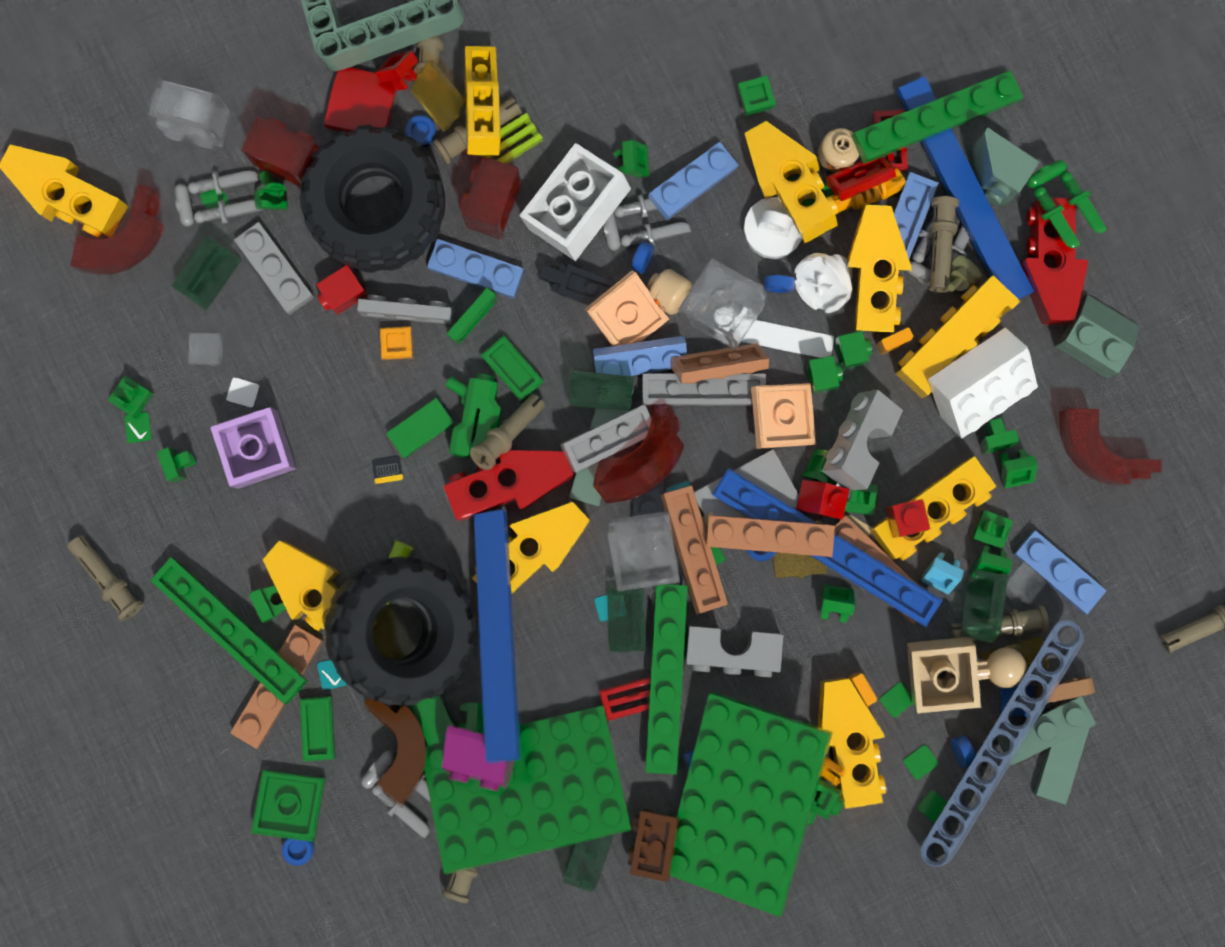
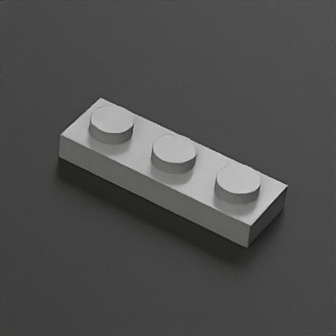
(274, 268)
(405, 309)
(607, 438)

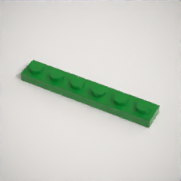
(936, 117)
(229, 630)
(666, 679)

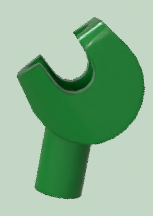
(270, 194)

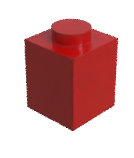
(340, 290)
(822, 499)
(908, 518)

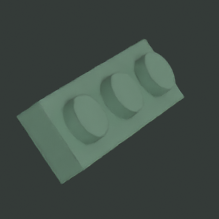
(1052, 728)

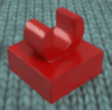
(397, 69)

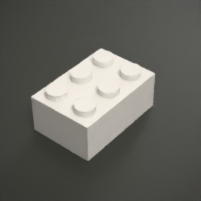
(575, 201)
(983, 382)

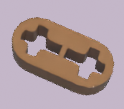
(1069, 689)

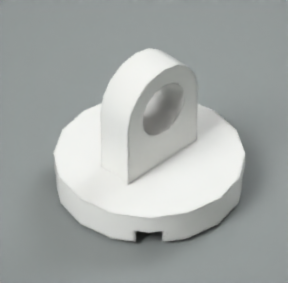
(770, 229)
(824, 281)

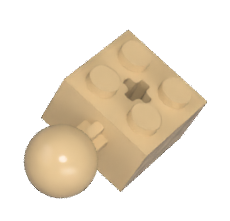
(961, 683)

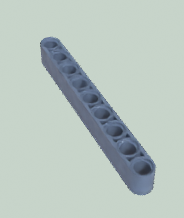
(988, 751)

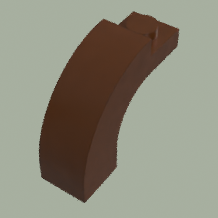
(408, 768)

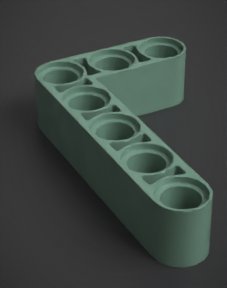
(374, 29)

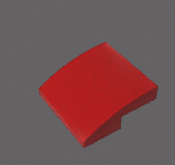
(359, 100)

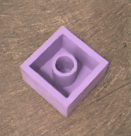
(253, 448)

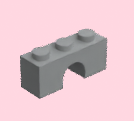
(849, 458)
(761, 654)

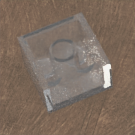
(189, 114)
(723, 303)
(643, 551)

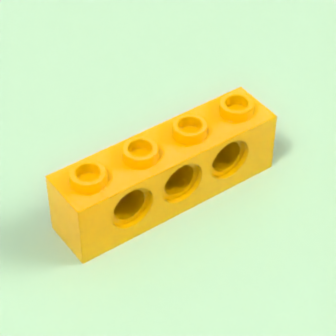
(977, 487)

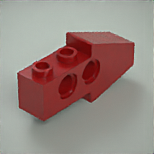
(1058, 288)
(536, 477)

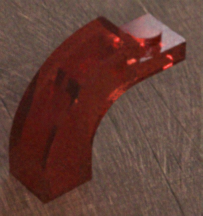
(127, 247)
(1087, 451)
(645, 466)

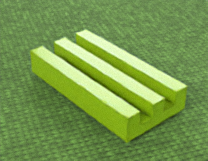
(511, 127)

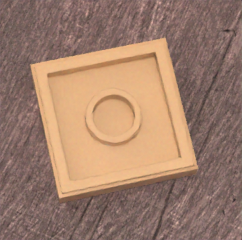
(626, 312)
(783, 415)

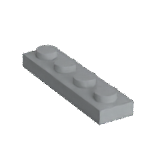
(728, 391)

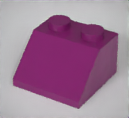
(466, 759)

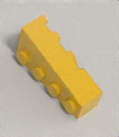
(957, 334)

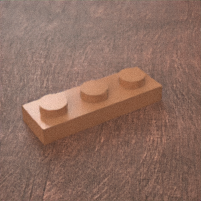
(719, 363)

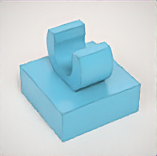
(942, 574)

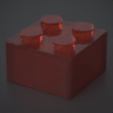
(279, 150)
(490, 197)

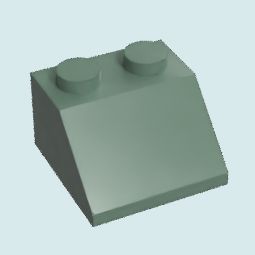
(1000, 167)
(1099, 337)

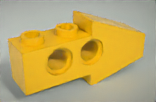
(482, 101)
(774, 160)
(43, 174)
(875, 240)
(555, 534)
(296, 575)
(843, 714)

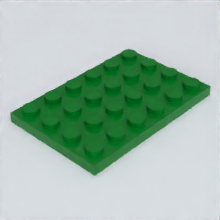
(555, 798)
(748, 802)

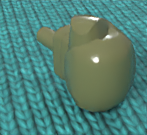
(963, 274)

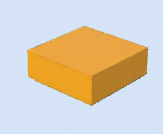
(894, 341)
(396, 343)
(863, 688)

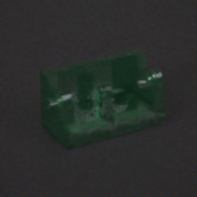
(206, 273)
(601, 390)
(984, 606)
(626, 620)
(587, 863)

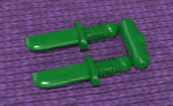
(1079, 198)

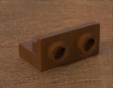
(653, 845)

